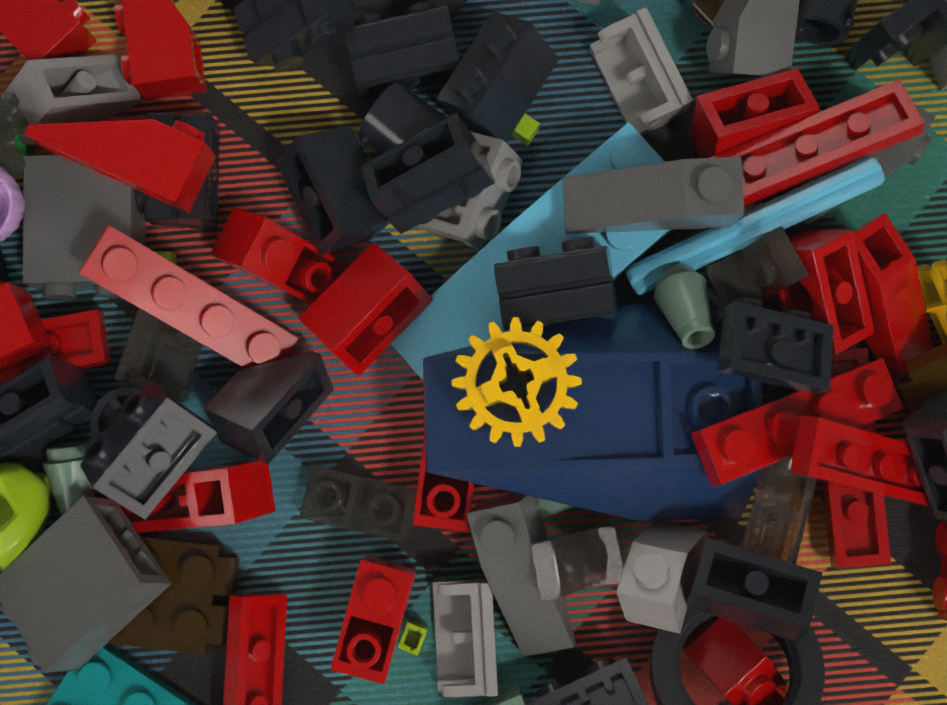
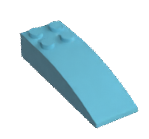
(470, 296)

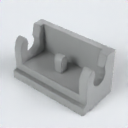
(640, 73)
(465, 638)

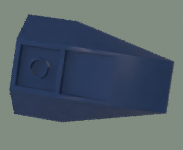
(627, 439)

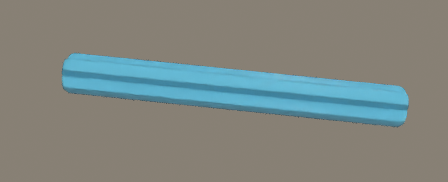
(781, 211)

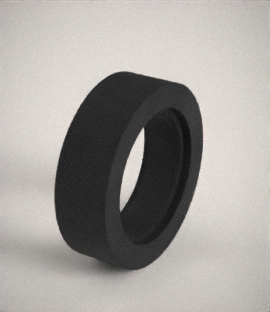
(803, 659)

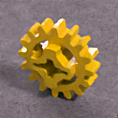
(541, 371)

